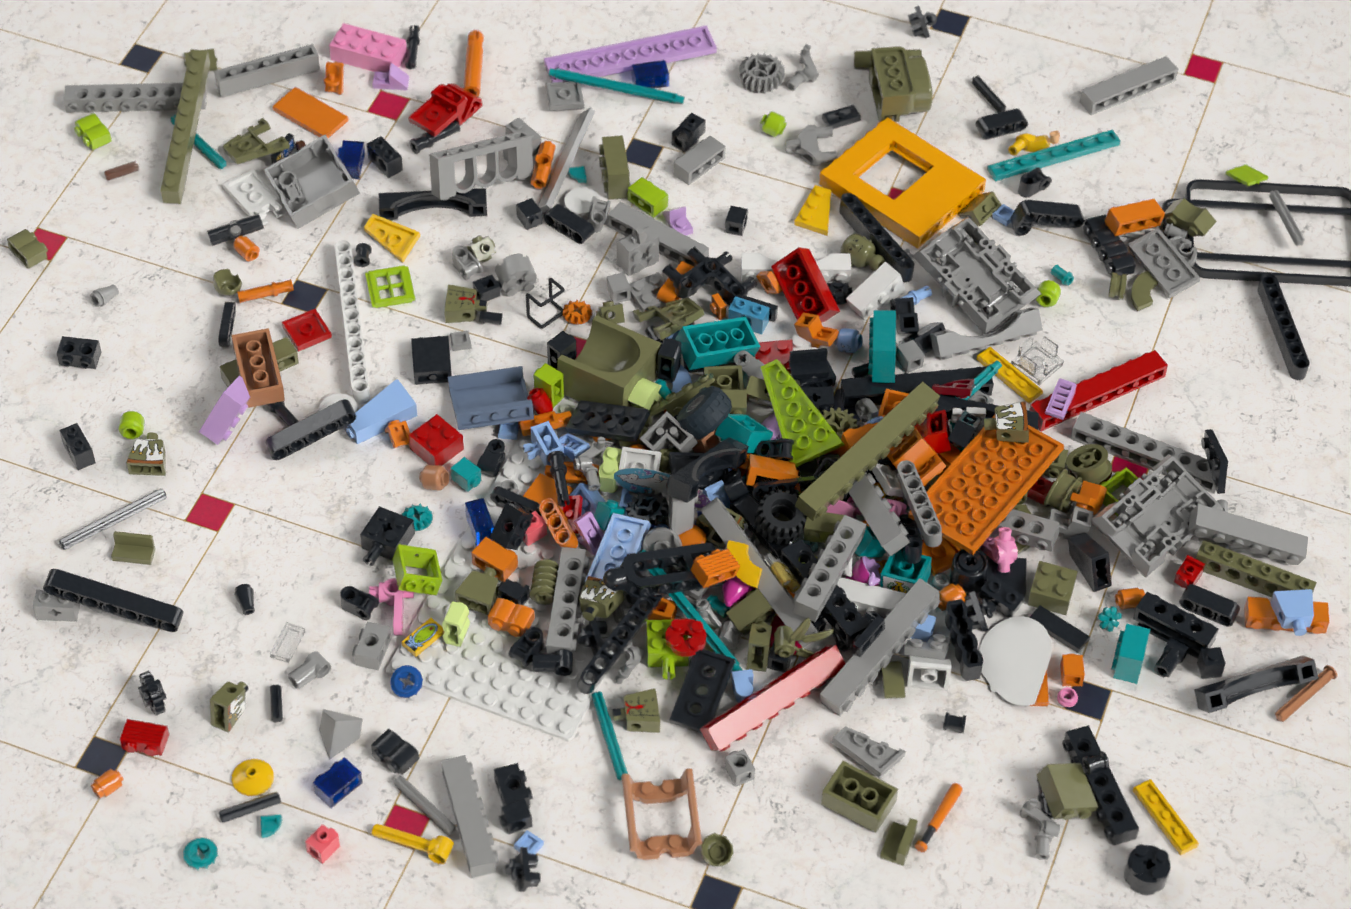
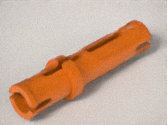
(264, 291)

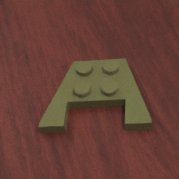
(250, 146)
(675, 314)

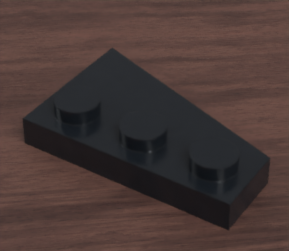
(1216, 459)

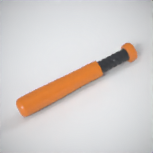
(944, 808)

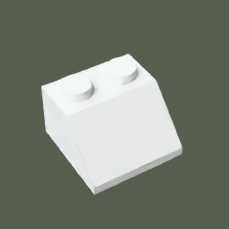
(928, 673)

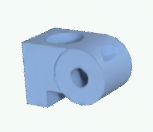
(742, 684)

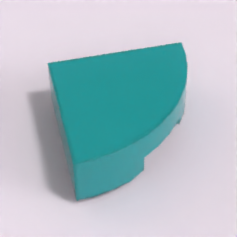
(578, 173)
(270, 824)

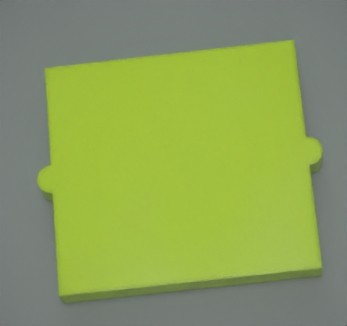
(1246, 175)

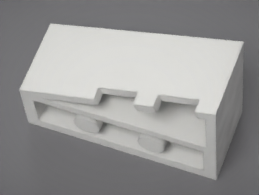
(876, 291)

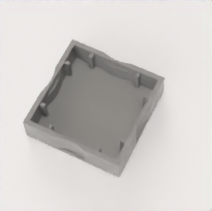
(321, 178)

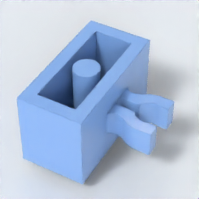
(543, 442)

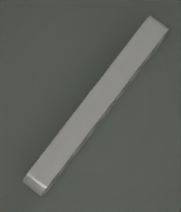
(769, 586)

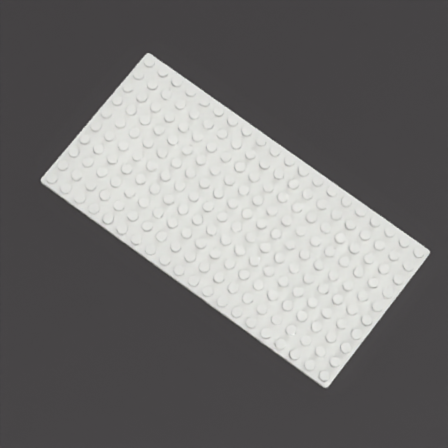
(480, 668)

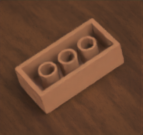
(258, 367)

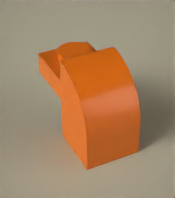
(811, 329)
(1090, 497)

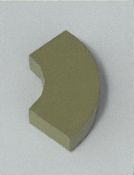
(1141, 291)

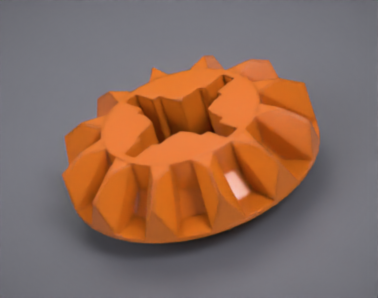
(575, 317)

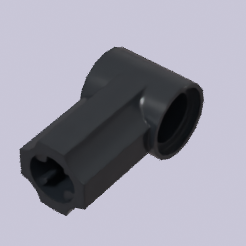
(1172, 654)
(560, 662)

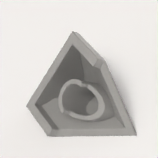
(339, 731)

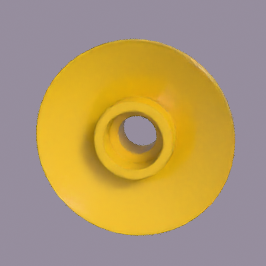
(252, 784)

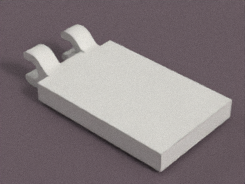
(254, 195)

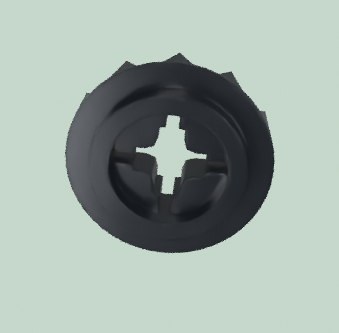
(840, 298)

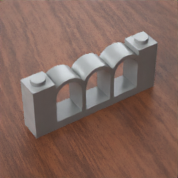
(443, 170)

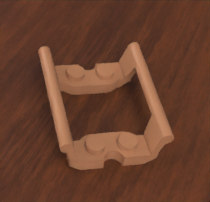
(666, 792)

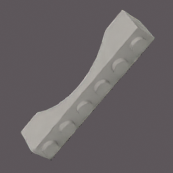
(1021, 323)

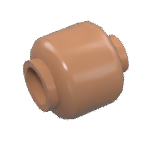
(434, 477)

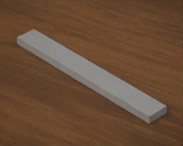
(566, 160)

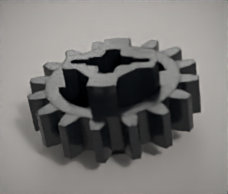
(648, 507)
(152, 693)

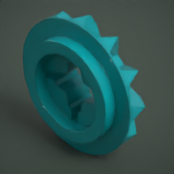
(425, 516)
(207, 847)

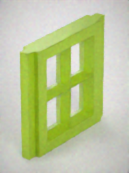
(374, 289)

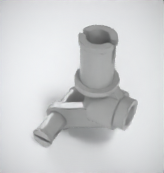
(809, 73)
(584, 464)
(704, 609)
(633, 656)
(1047, 828)

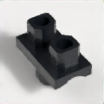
(928, 19)
(987, 608)
(591, 635)
(520, 869)

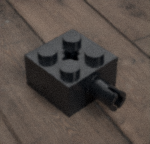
(384, 533)

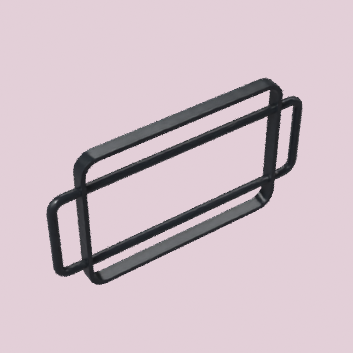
(1267, 188)

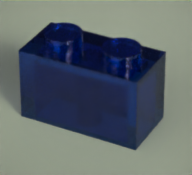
(651, 74)
(352, 157)
(479, 519)
(337, 782)

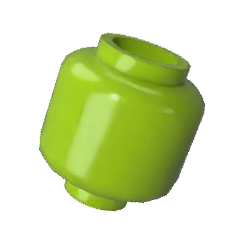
(773, 124)
(1050, 293)
(131, 425)

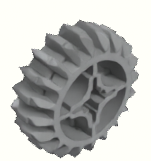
(761, 72)

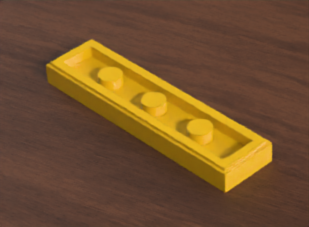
(1011, 375)
(1165, 817)

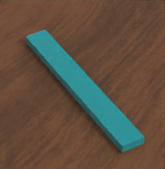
(1053, 155)

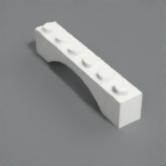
(833, 267)

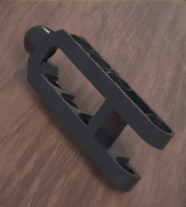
(661, 584)

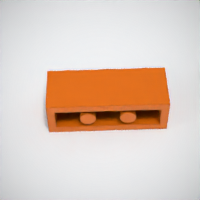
(1134, 217)

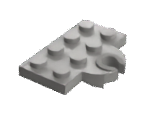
(1166, 260)

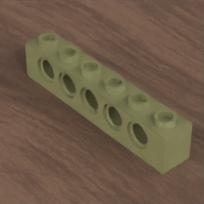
(1249, 571)

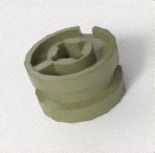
(1117, 285)

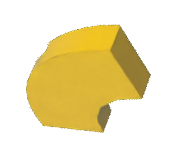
(748, 571)

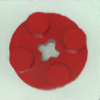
(685, 627)

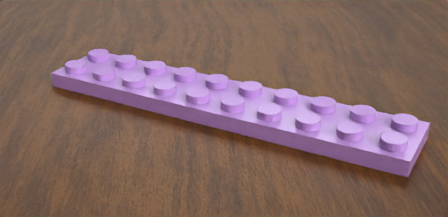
(621, 56)

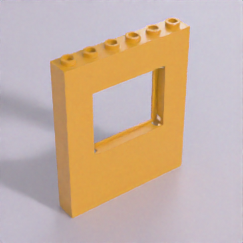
(926, 203)

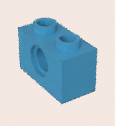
(755, 313)

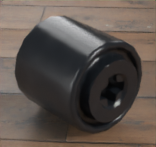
(969, 571)

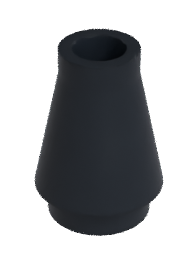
(245, 596)

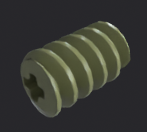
(544, 581)

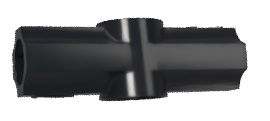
(223, 233)

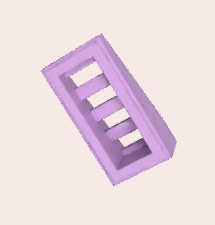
(1064, 388)

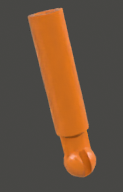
(473, 62)

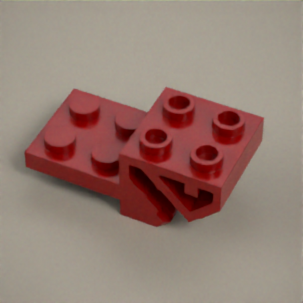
(445, 106)

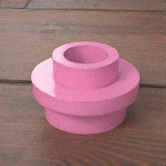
(1070, 693)

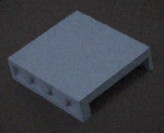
(490, 398)

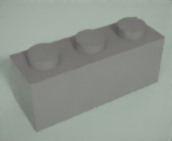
(699, 160)

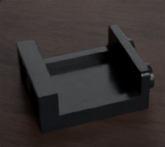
(431, 359)

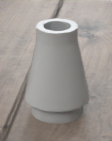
(103, 295)

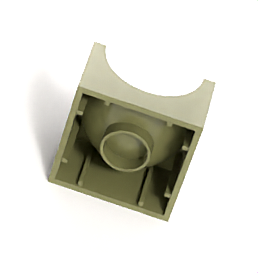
(609, 364)

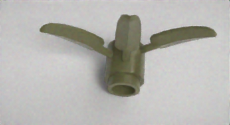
(785, 639)

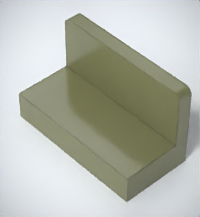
(982, 208)
(133, 548)
(899, 842)

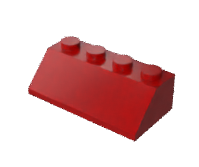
(805, 285)

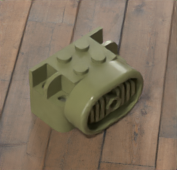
(899, 83)

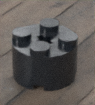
(1147, 869)

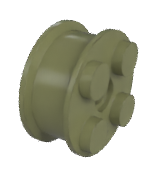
(1089, 463)
(1061, 491)

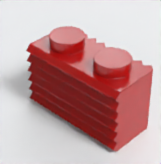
(144, 737)

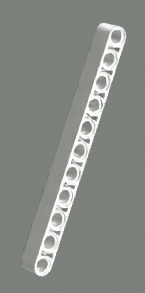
(352, 322)

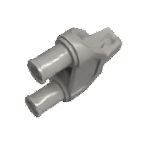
(808, 146)

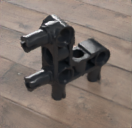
(709, 272)

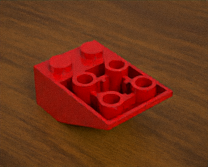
(936, 431)

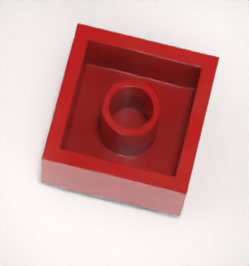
(436, 441)

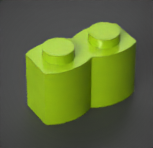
(92, 131)

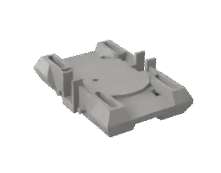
(976, 274)
(1154, 515)

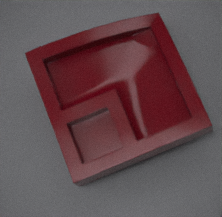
(960, 388)

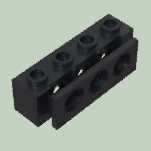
(1169, 621)

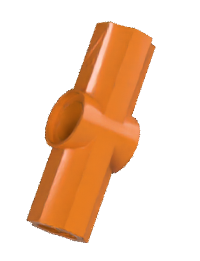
(543, 164)

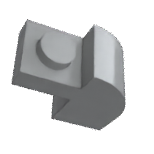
(1074, 523)

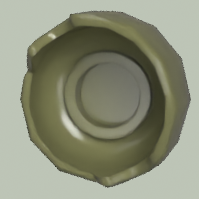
(226, 283)
(716, 850)

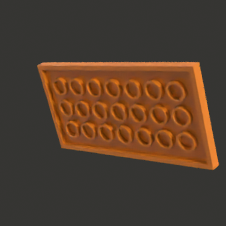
(988, 484)

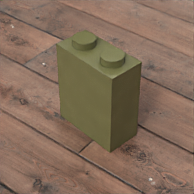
(1067, 791)

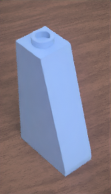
(387, 406)

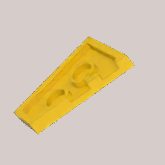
(815, 211)
(392, 236)

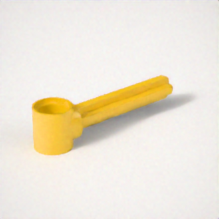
(437, 848)

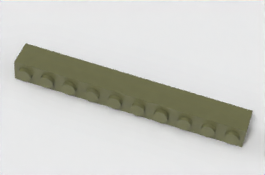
(185, 127)
(867, 452)

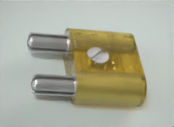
(783, 574)

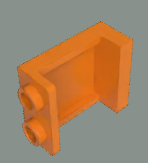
(769, 468)

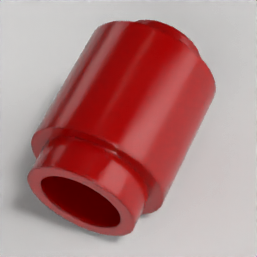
(540, 401)

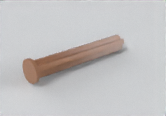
(1306, 693)

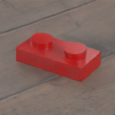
(573, 510)

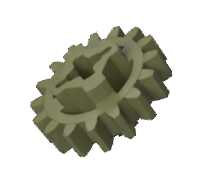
(840, 420)

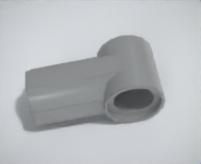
(314, 666)

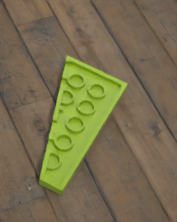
(798, 416)

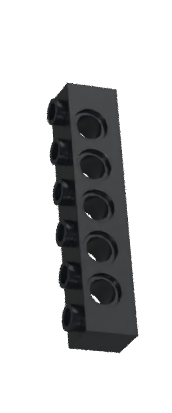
(799, 552)
(1117, 831)

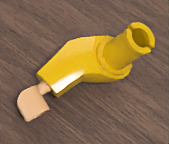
(1033, 143)

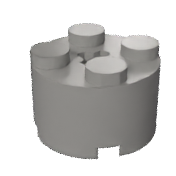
(516, 274)

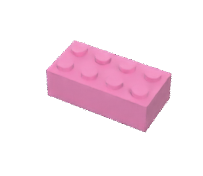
(367, 49)

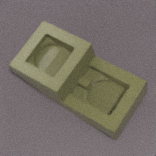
(893, 680)

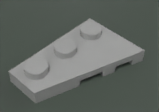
(870, 754)

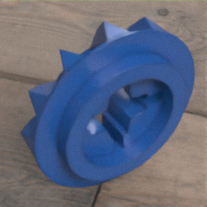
(403, 673)

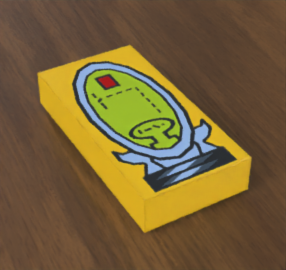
(423, 637)

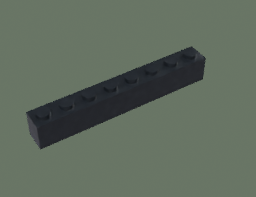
(860, 388)

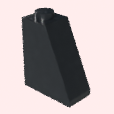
(1091, 561)

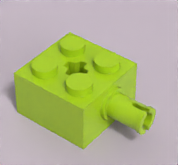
(658, 652)

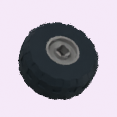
(704, 412)

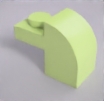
(644, 394)

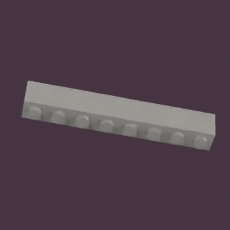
(899, 626)

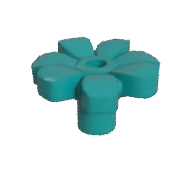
(1109, 618)

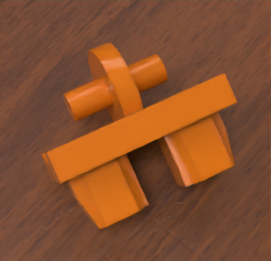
(334, 77)

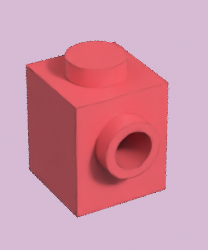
(537, 529)
(322, 843)

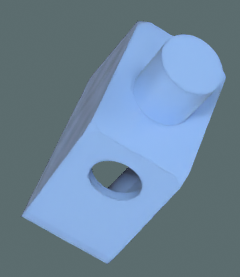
(1294, 609)

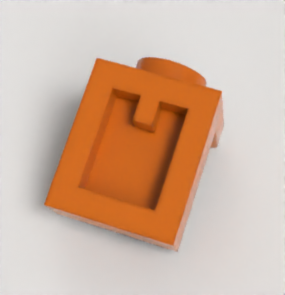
(769, 282)
(398, 433)

